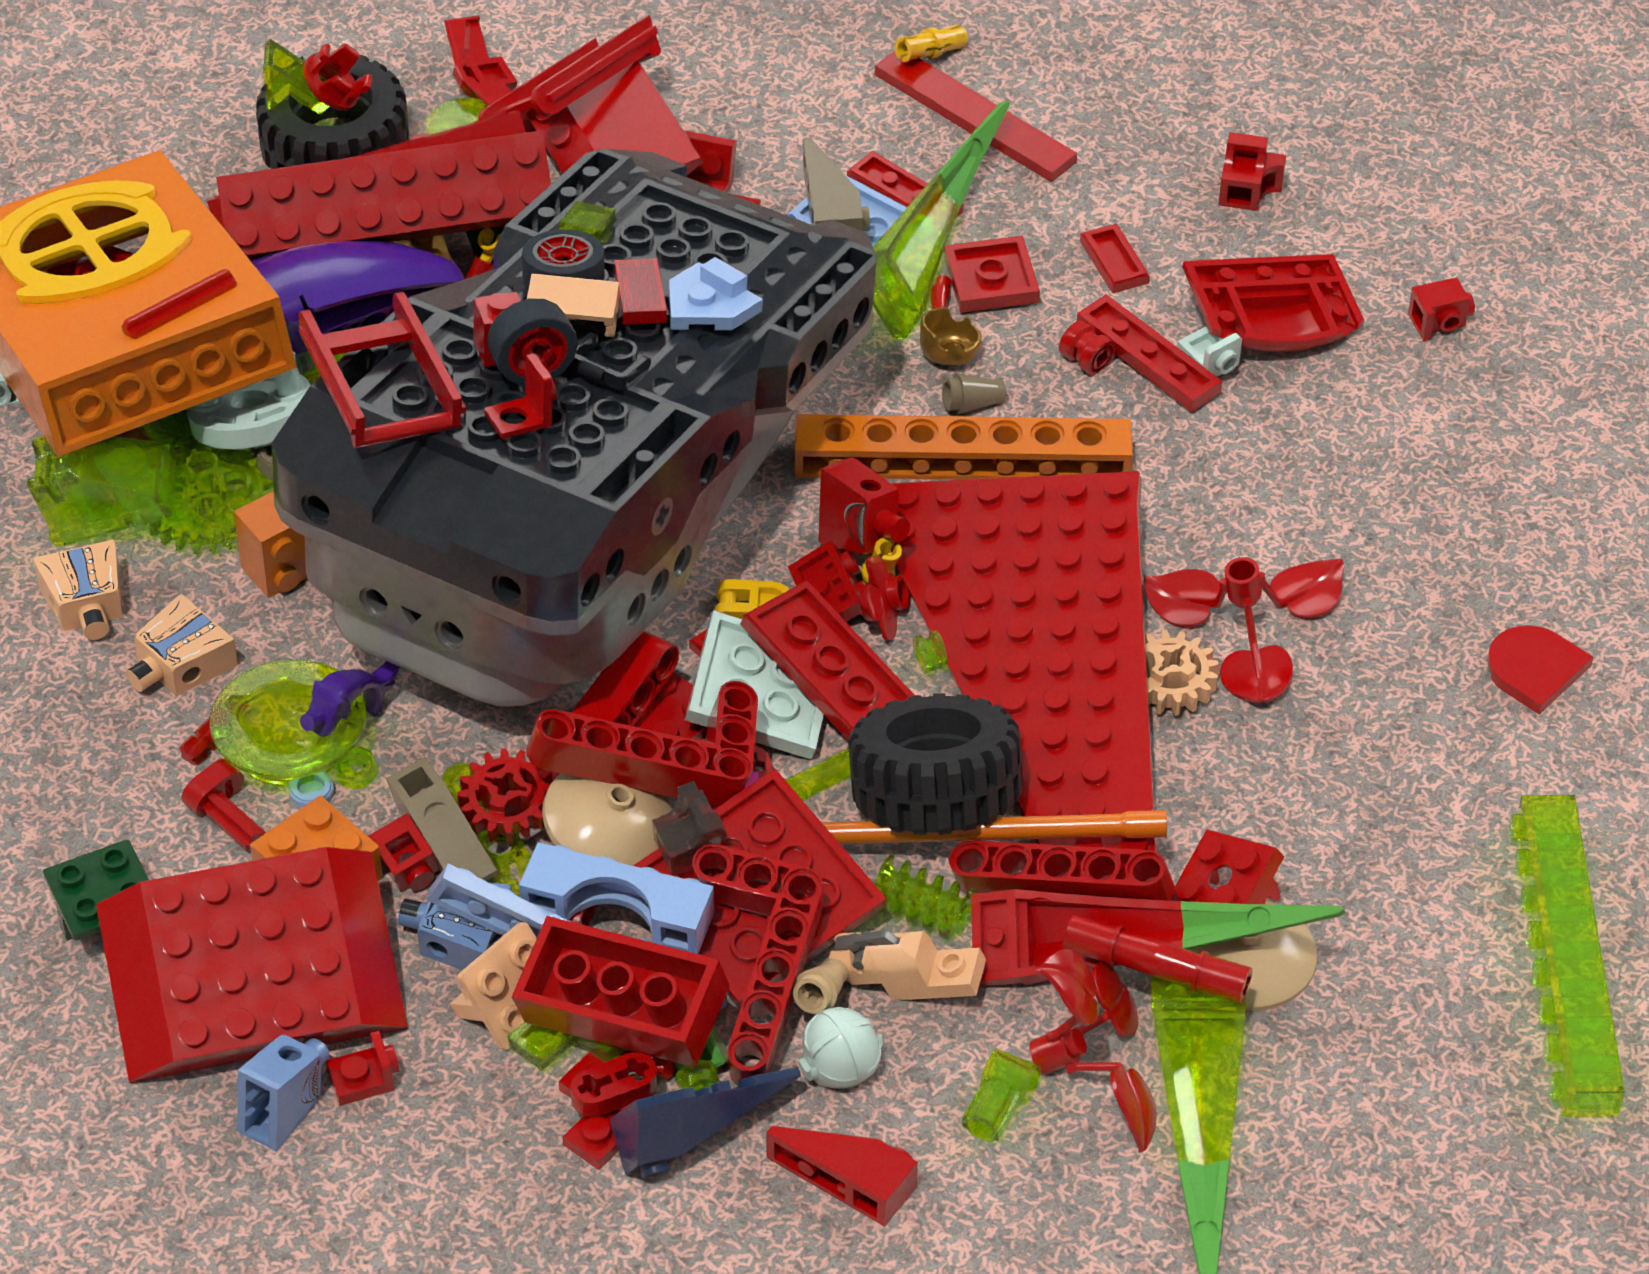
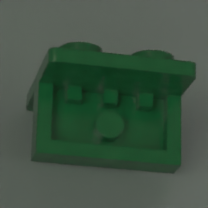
(89, 880)

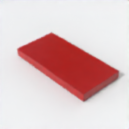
(824, 656)

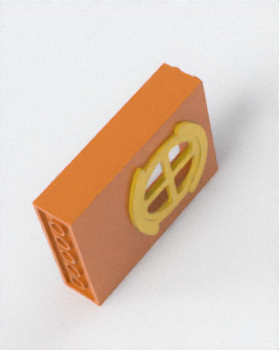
(65, 332)

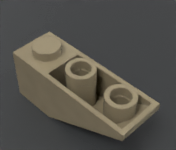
(439, 819)

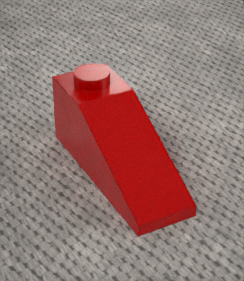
(848, 1167)

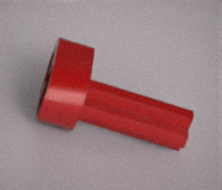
(210, 794)

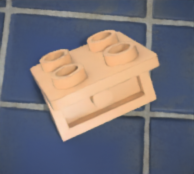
(491, 982)

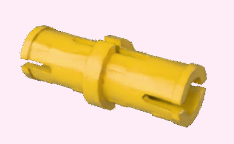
(931, 43)

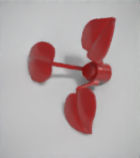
(1253, 674)
(1066, 1045)

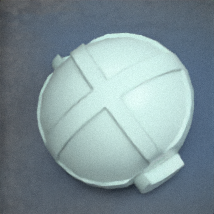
(839, 1048)

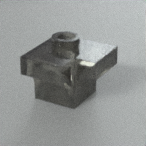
(686, 829)

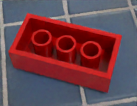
(621, 991)

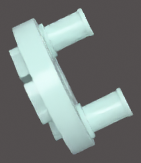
(249, 414)

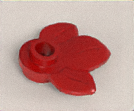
(883, 596)

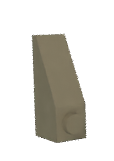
(830, 191)

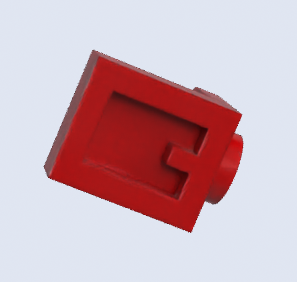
(363, 1072)

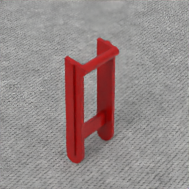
(579, 72)
(405, 328)

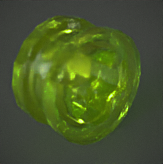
(930, 651)
(360, 779)
(700, 1077)

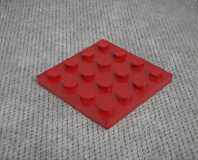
(778, 824)

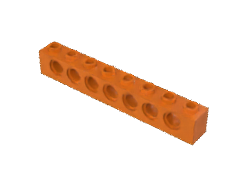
(963, 445)

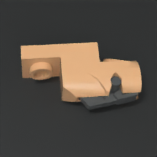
(909, 964)

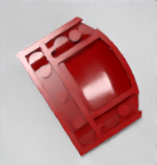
(1275, 300)

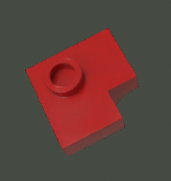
(1249, 172)

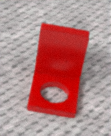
(535, 406)

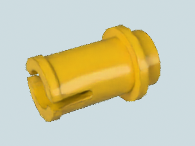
(883, 549)

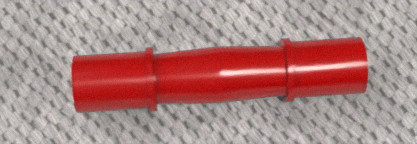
(1158, 958)

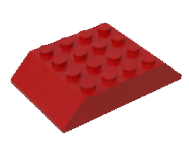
(249, 953)

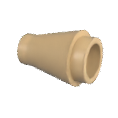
(820, 986)

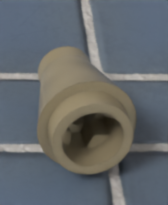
(968, 393)

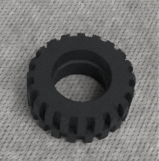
(378, 122)
(935, 764)

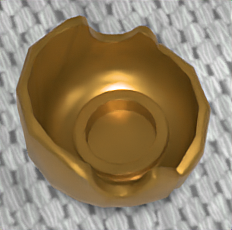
(947, 339)

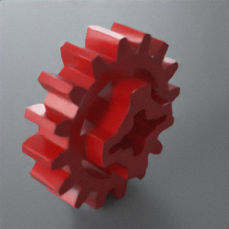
(503, 790)

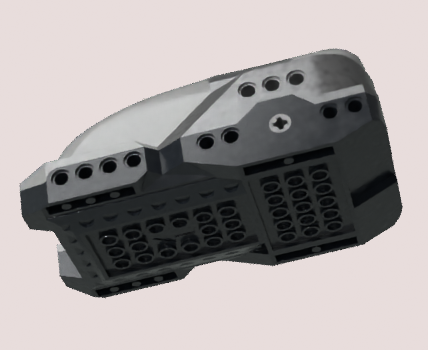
(565, 542)

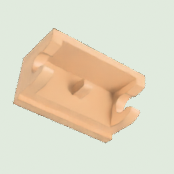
(580, 298)

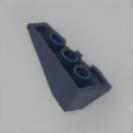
(672, 1123)

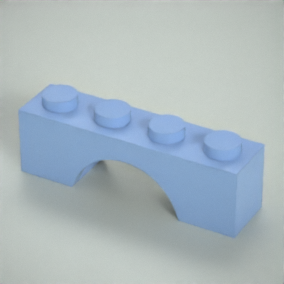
(571, 881)

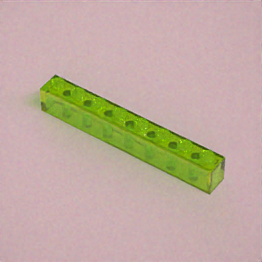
(1568, 957)

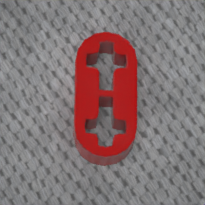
(614, 1084)

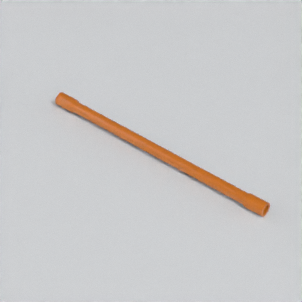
(1127, 824)

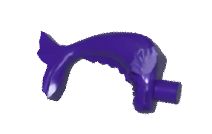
(337, 692)

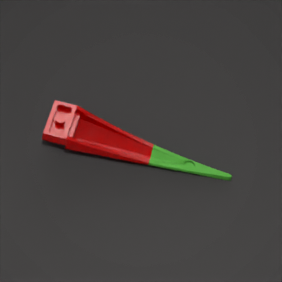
(1027, 926)

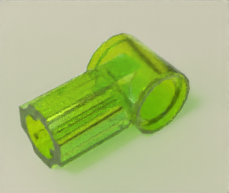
(1002, 1089)

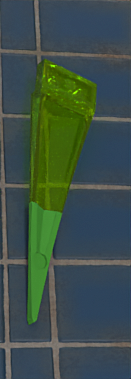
(915, 242)
(1200, 1067)

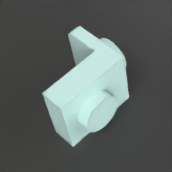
(1212, 352)

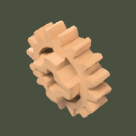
(1173, 674)

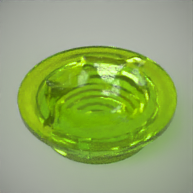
(260, 726)

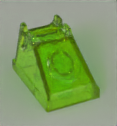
(102, 487)

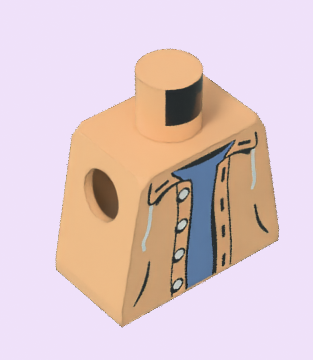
(82, 587)
(181, 649)

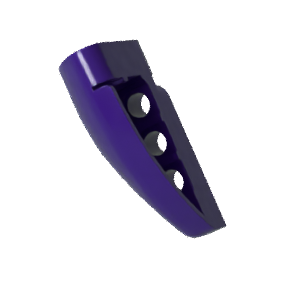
(350, 282)

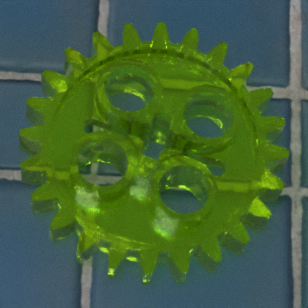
(206, 492)

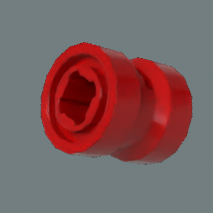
(1089, 349)

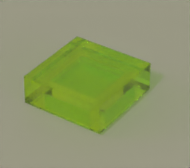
(589, 219)

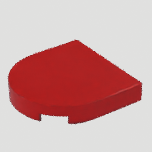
(1535, 665)

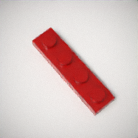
(1152, 354)

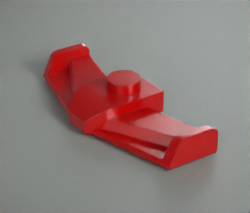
(474, 71)

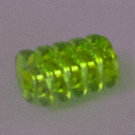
(921, 900)

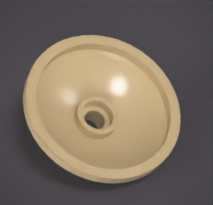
(602, 818)
(1280, 962)

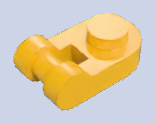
(732, 591)

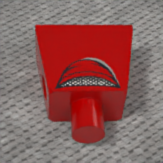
(858, 507)

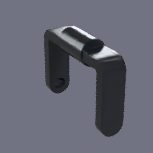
(603, 373)

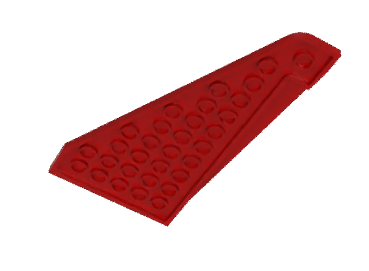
(1047, 620)

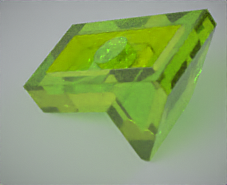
(285, 77)

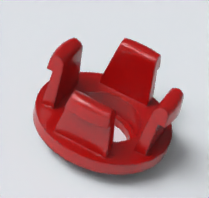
(340, 89)

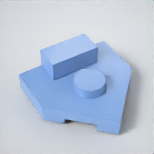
(711, 295)

